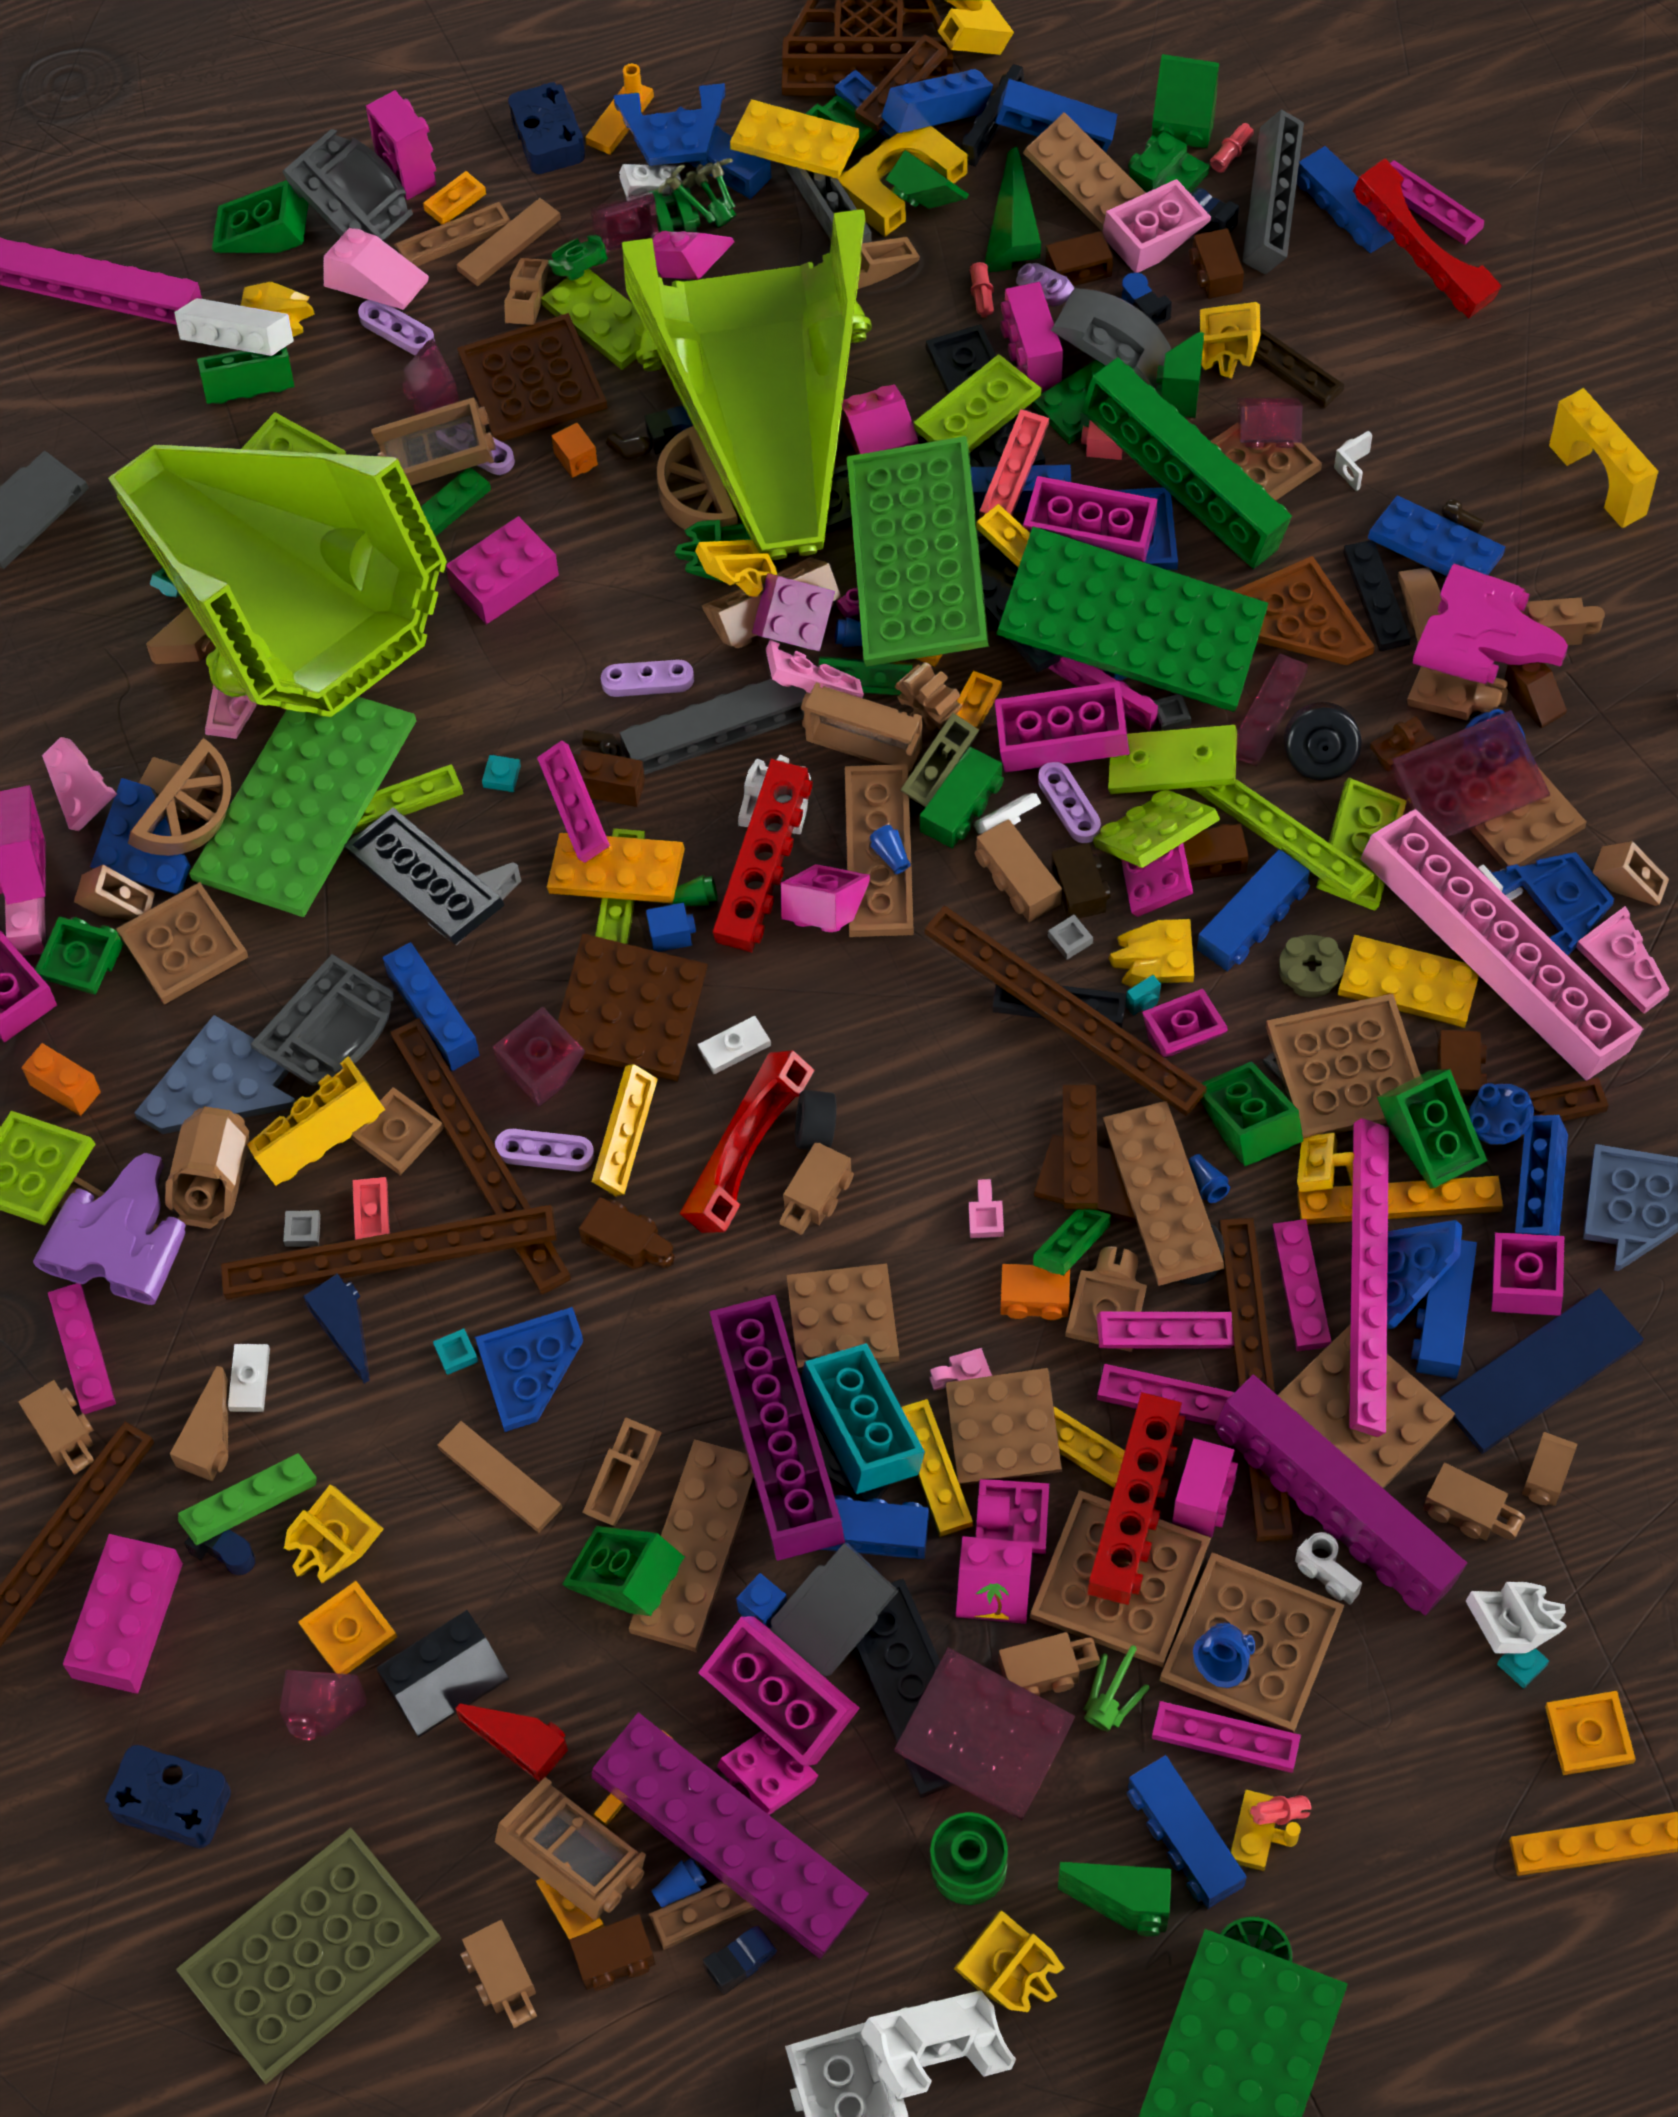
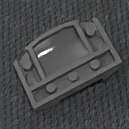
(349, 186)
(1112, 329)
(326, 1021)

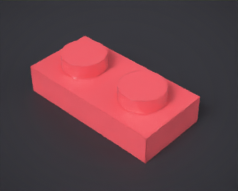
(371, 1207)

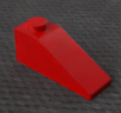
(519, 1737)

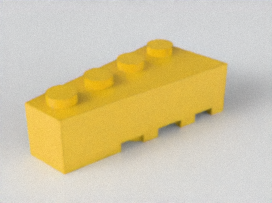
(316, 1123)

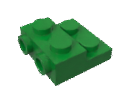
(1164, 162)
(79, 954)

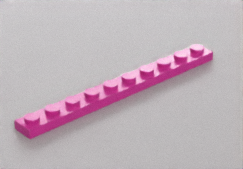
(1369, 1278)

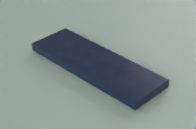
(1541, 1370)

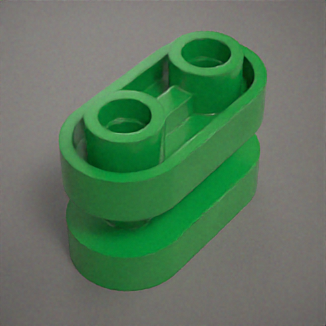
(686, 217)

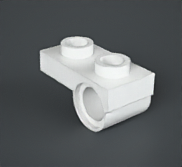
(643, 178)
(1338, 1581)

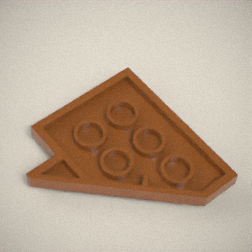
(1308, 615)

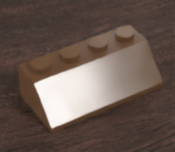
(736, 612)

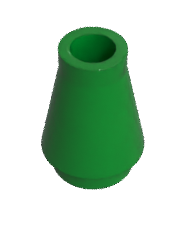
(696, 892)

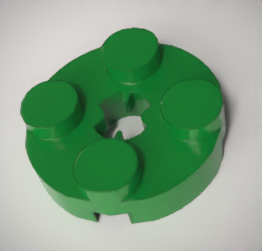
(576, 257)

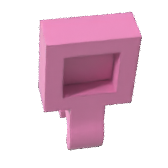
(985, 1215)
(962, 1367)

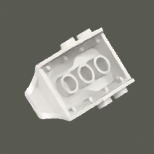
(840, 2077)

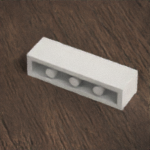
(234, 326)

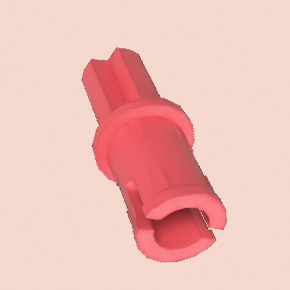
(1231, 148)
(981, 289)
(1281, 1810)

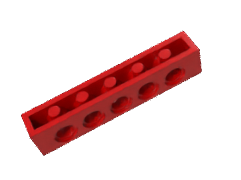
(779, 780)
(1151, 1415)

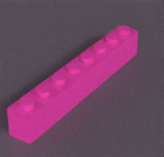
(94, 281)

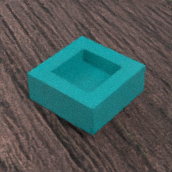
(163, 583)
(501, 773)
(1143, 995)
(455, 1351)
(1523, 1666)

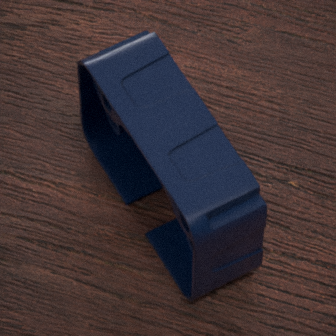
(557, 138)
(166, 1807)

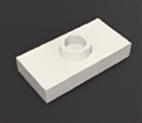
(1009, 811)
(734, 1045)
(249, 1377)

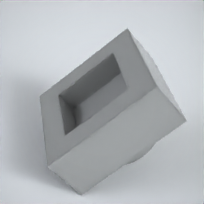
(1070, 937)
(302, 1228)

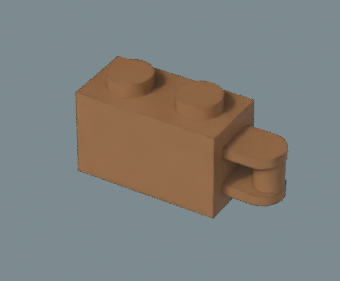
(1566, 617)
(161, 772)
(815, 1188)
(59, 1426)
(1471, 1505)
(1048, 1663)
(500, 1971)

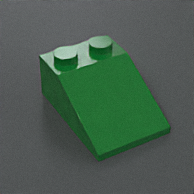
(1186, 99)
(261, 222)
(1251, 1114)
(1433, 1126)
(625, 1569)
(1126, 1894)

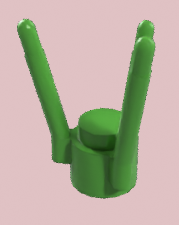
(1103, 1711)

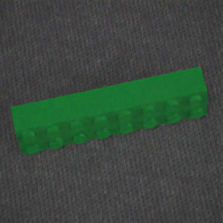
(1186, 463)

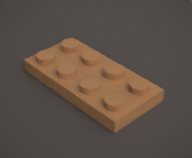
(1081, 169)

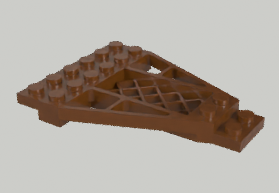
(819, 63)

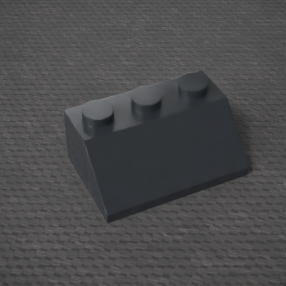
(442, 1672)

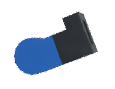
(1142, 297)

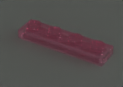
(1269, 708)

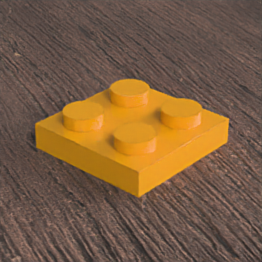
(347, 1629)
(1590, 1733)

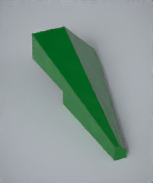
(1014, 226)

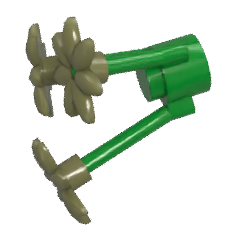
(720, 211)

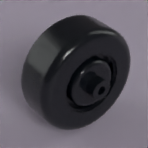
(1322, 741)

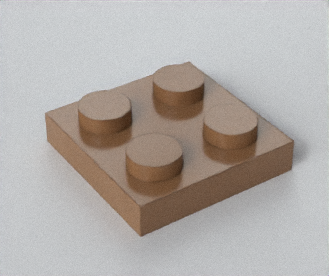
(398, 1132)

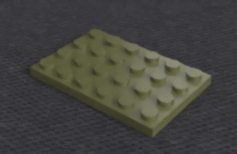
(308, 1955)

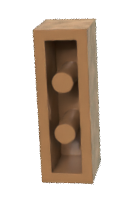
(1018, 871)

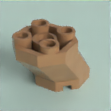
(207, 1166)

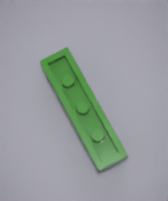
(247, 1499)

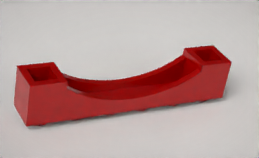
(1464, 284)
(716, 1191)

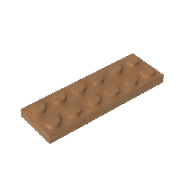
(871, 803)
(1163, 1193)
(703, 1530)

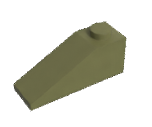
(940, 759)

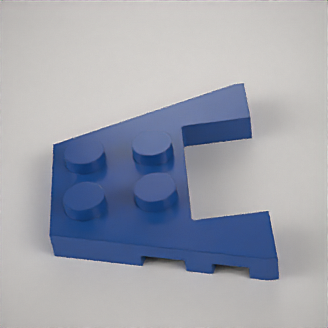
(673, 135)
(1564, 892)

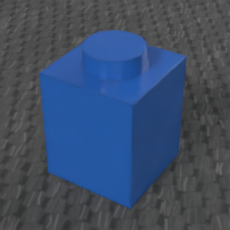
(670, 927)
(761, 1600)

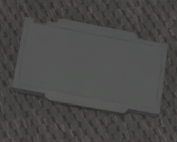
(33, 502)
(833, 1610)

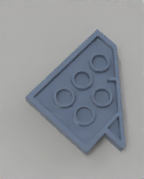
(216, 1073)
(1631, 1201)

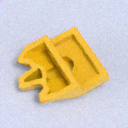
(279, 299)
(1230, 336)
(736, 563)
(1157, 950)
(330, 1535)
(1009, 1964)

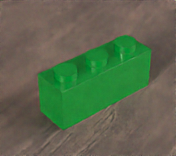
(244, 375)
(961, 797)

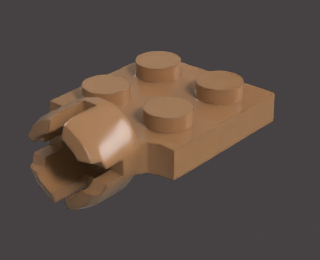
(1455, 695)
(1105, 1289)

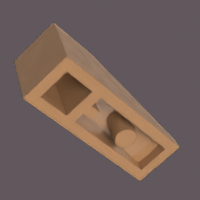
(204, 1439)

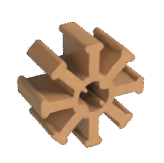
(928, 695)

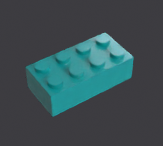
(861, 1418)

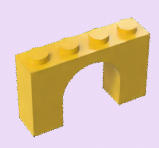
(975, 27)
(881, 206)
(1631, 476)

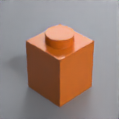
(574, 450)

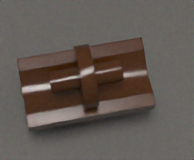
(1401, 740)

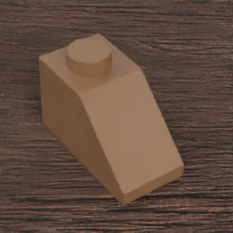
(180, 641)
(1630, 873)
(112, 894)
(1549, 1469)

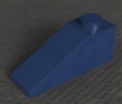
(338, 1314)

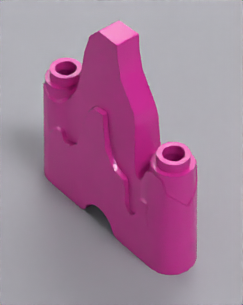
(1483, 625)

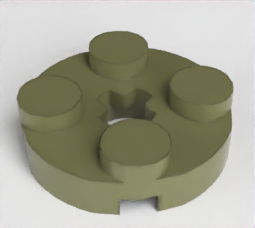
(1316, 949)

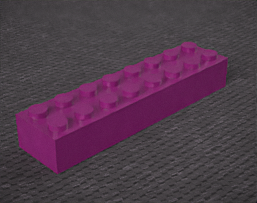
(777, 1428)
(1339, 1495)
(729, 1835)

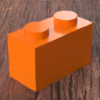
(61, 1079)
(1034, 1292)

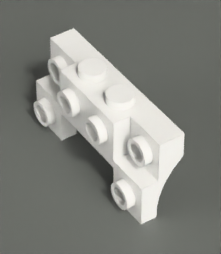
(936, 2034)

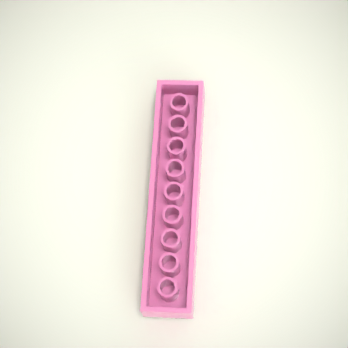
(1501, 944)

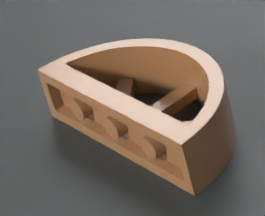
(711, 484)
(183, 780)

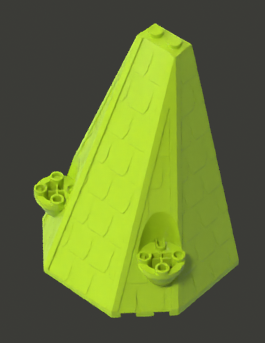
(761, 376)
(291, 563)

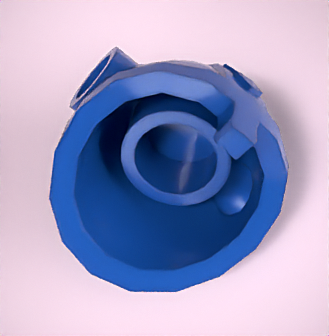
(1223, 1654)

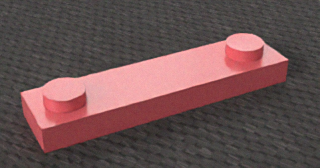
(1015, 462)

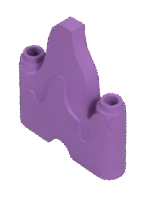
(116, 1235)

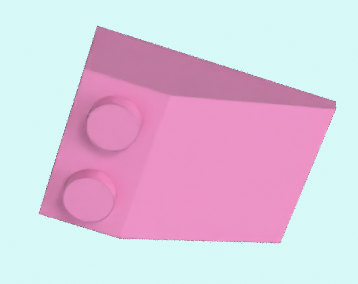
(1153, 225)
(371, 270)

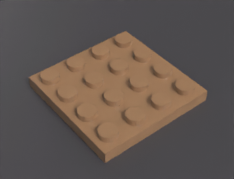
(1342, 1061)
(1412, 1412)
(1151, 1616)
(1289, 1635)

